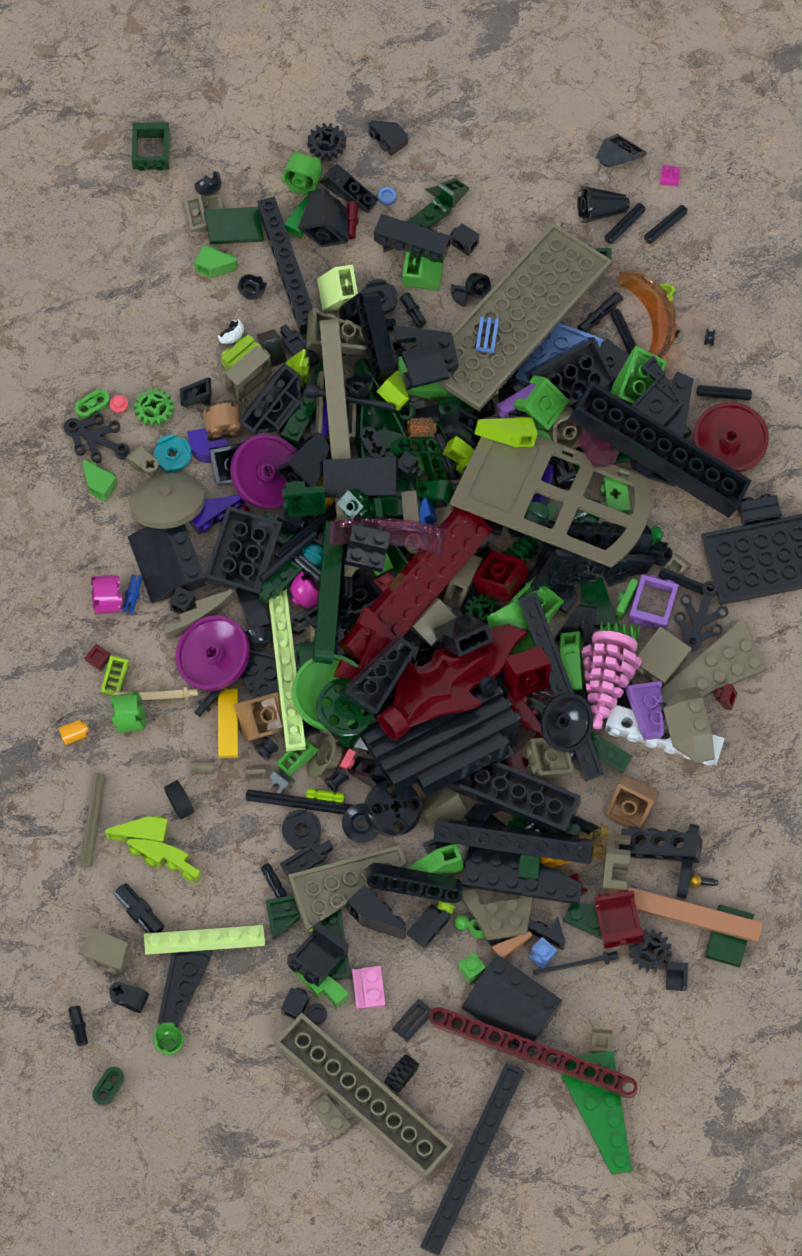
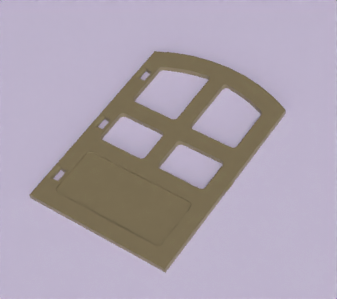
(505, 478)

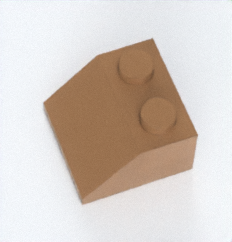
(260, 716)
(632, 803)

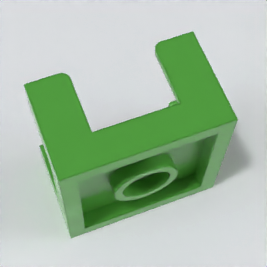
(543, 403)

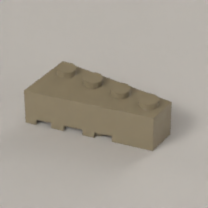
(351, 334)

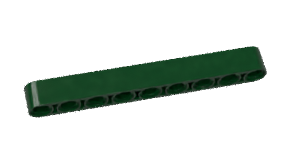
(327, 599)

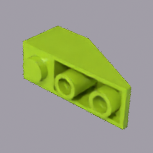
(300, 364)
(509, 431)

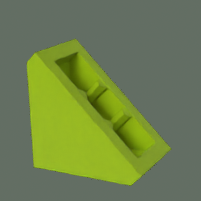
(394, 390)

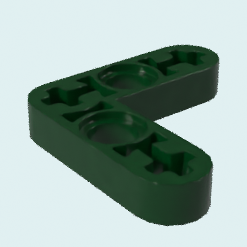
(429, 453)

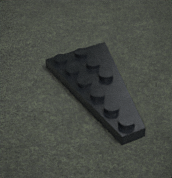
(575, 569)
(499, 873)

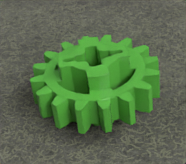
(153, 399)

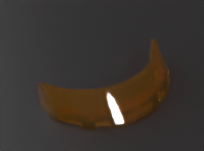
(658, 306)

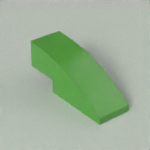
(330, 988)

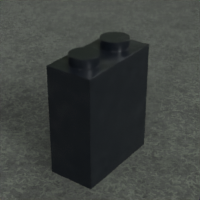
(463, 634)

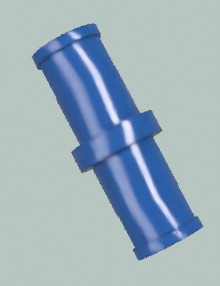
(132, 594)

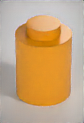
(73, 731)

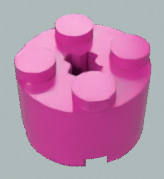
(106, 594)

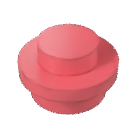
(118, 403)

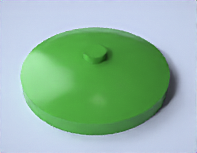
(308, 685)

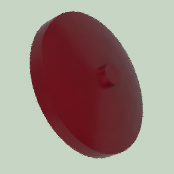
(732, 435)

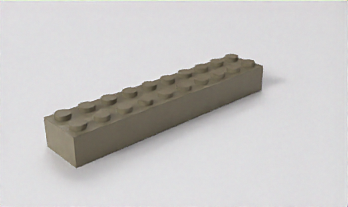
(364, 1096)

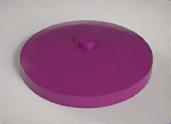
(255, 472)
(212, 653)

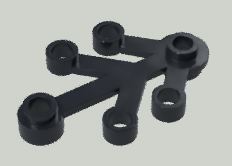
(94, 436)
(700, 620)

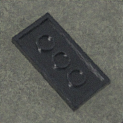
(370, 475)

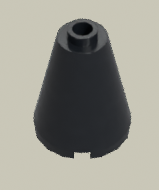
(600, 204)

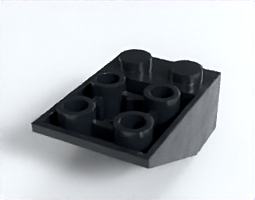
(374, 914)

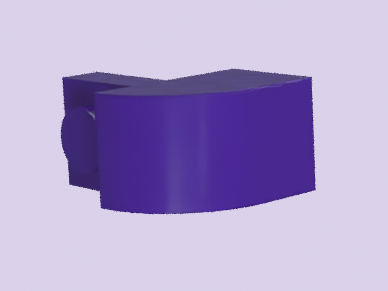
(200, 445)

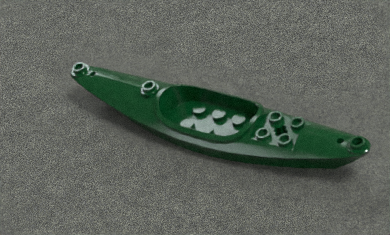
(389, 428)

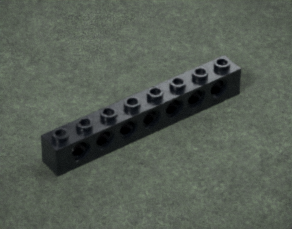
(285, 262)
(514, 840)

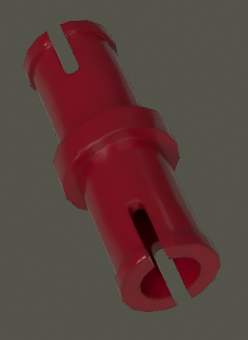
(353, 220)

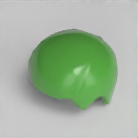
(168, 1039)

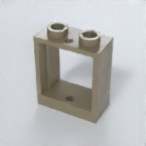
(248, 372)

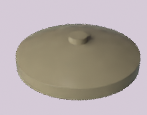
(167, 500)

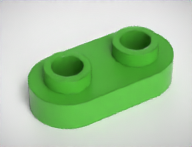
(90, 402)

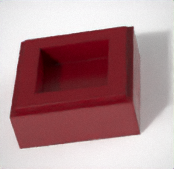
(97, 657)

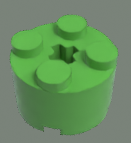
(302, 173)
(128, 711)

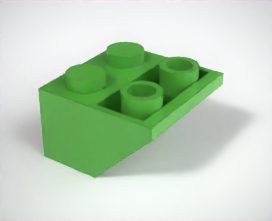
(421, 273)

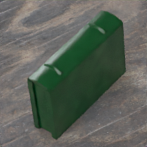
(725, 947)

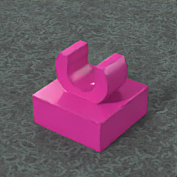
(670, 175)

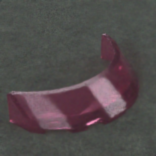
(402, 532)

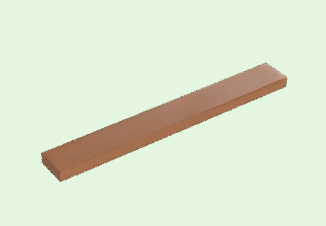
(695, 915)

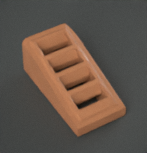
(509, 947)

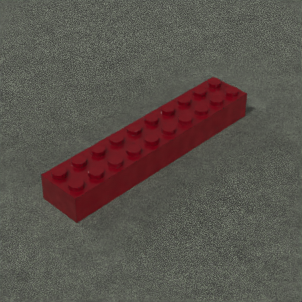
(421, 581)

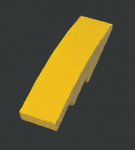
(228, 724)

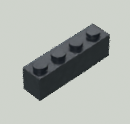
(411, 238)

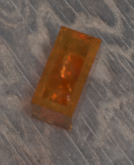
(421, 427)

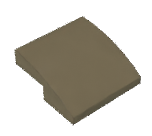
(195, 210)

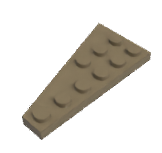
(724, 662)

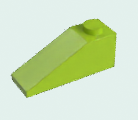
(147, 828)

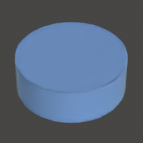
(387, 196)

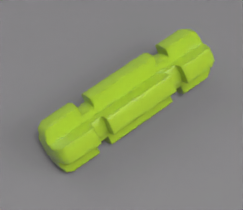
(325, 795)

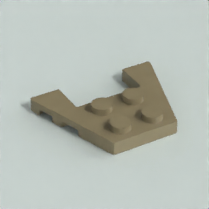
(499, 918)

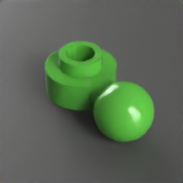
(462, 923)

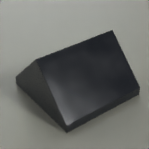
(221, 463)

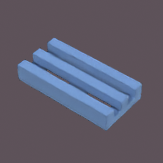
(489, 322)

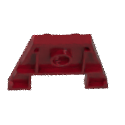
(380, 638)

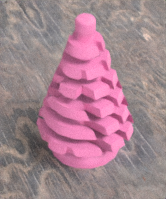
(608, 671)

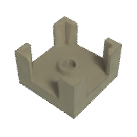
(615, 861)

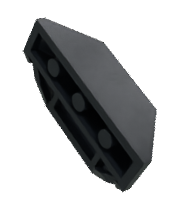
(273, 402)

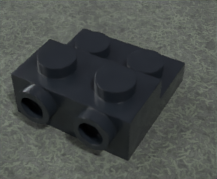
(367, 547)

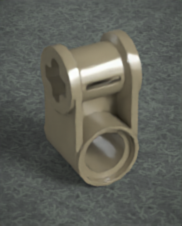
(143, 462)

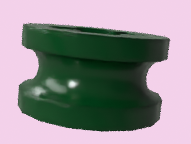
(405, 417)

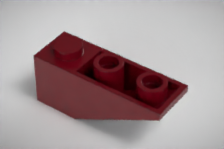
(528, 715)

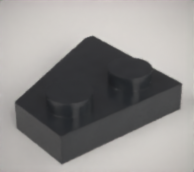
(580, 620)

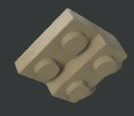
(546, 761)

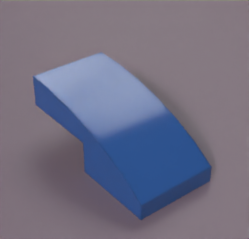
(427, 512)

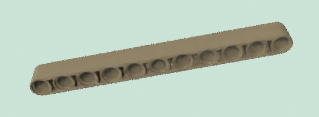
(335, 394)

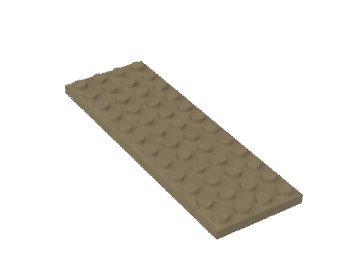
(529, 306)

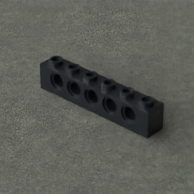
(603, 538)

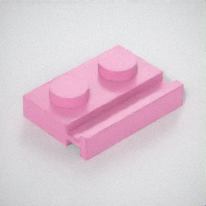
(368, 987)

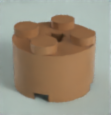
(223, 421)

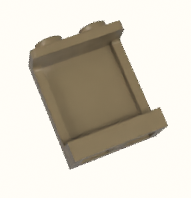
(662, 656)

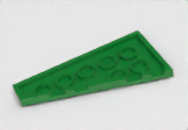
(601, 1112)

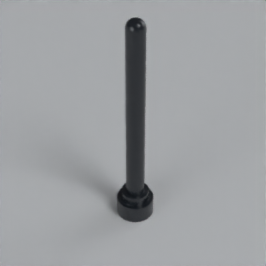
(314, 391)

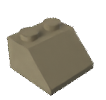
(107, 952)

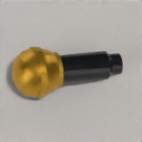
(696, 880)

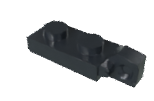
(295, 343)
(307, 858)

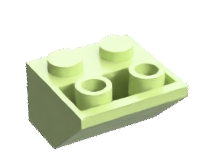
(337, 287)

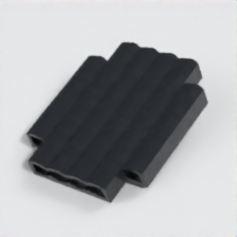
(445, 746)

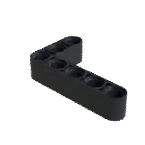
(368, 310)

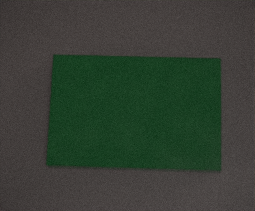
(233, 225)

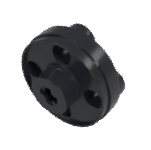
(392, 809)

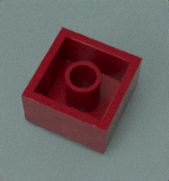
(500, 576)
(526, 672)

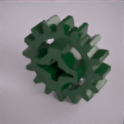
(478, 606)

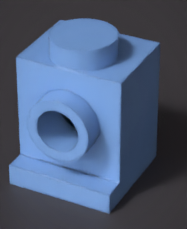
(542, 953)

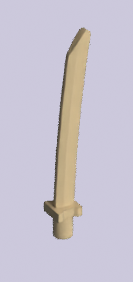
(166, 694)

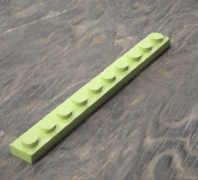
(286, 671)

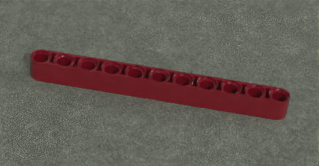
(540, 1059)

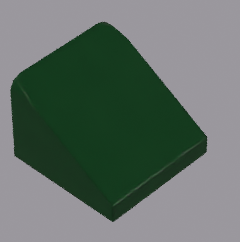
(529, 866)

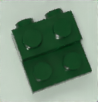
(303, 500)

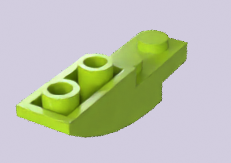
(158, 853)

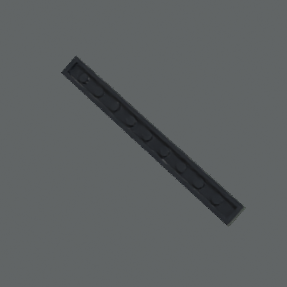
(558, 679)
(472, 1159)

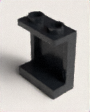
(318, 955)

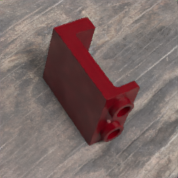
(618, 919)

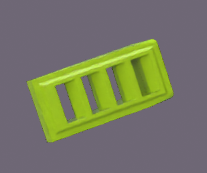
(114, 659)

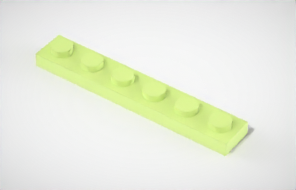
(204, 939)

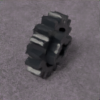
(326, 143)
(658, 948)

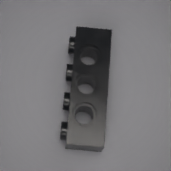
(687, 853)

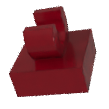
(726, 696)

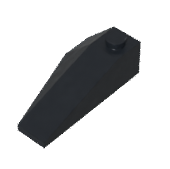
(364, 595)

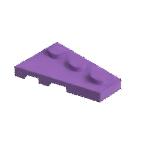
(646, 706)

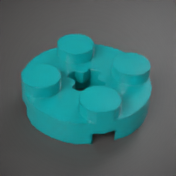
(169, 463)

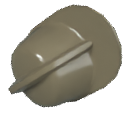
(326, 758)

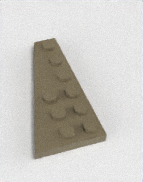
(328, 887)

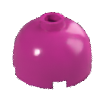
(304, 591)

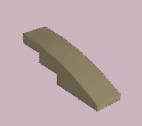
(204, 607)

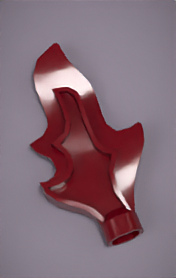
(446, 682)

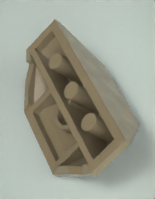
(689, 725)

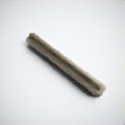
(92, 820)

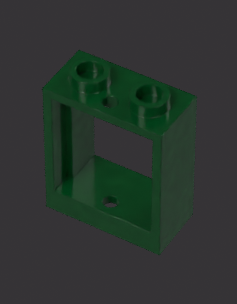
(151, 130)

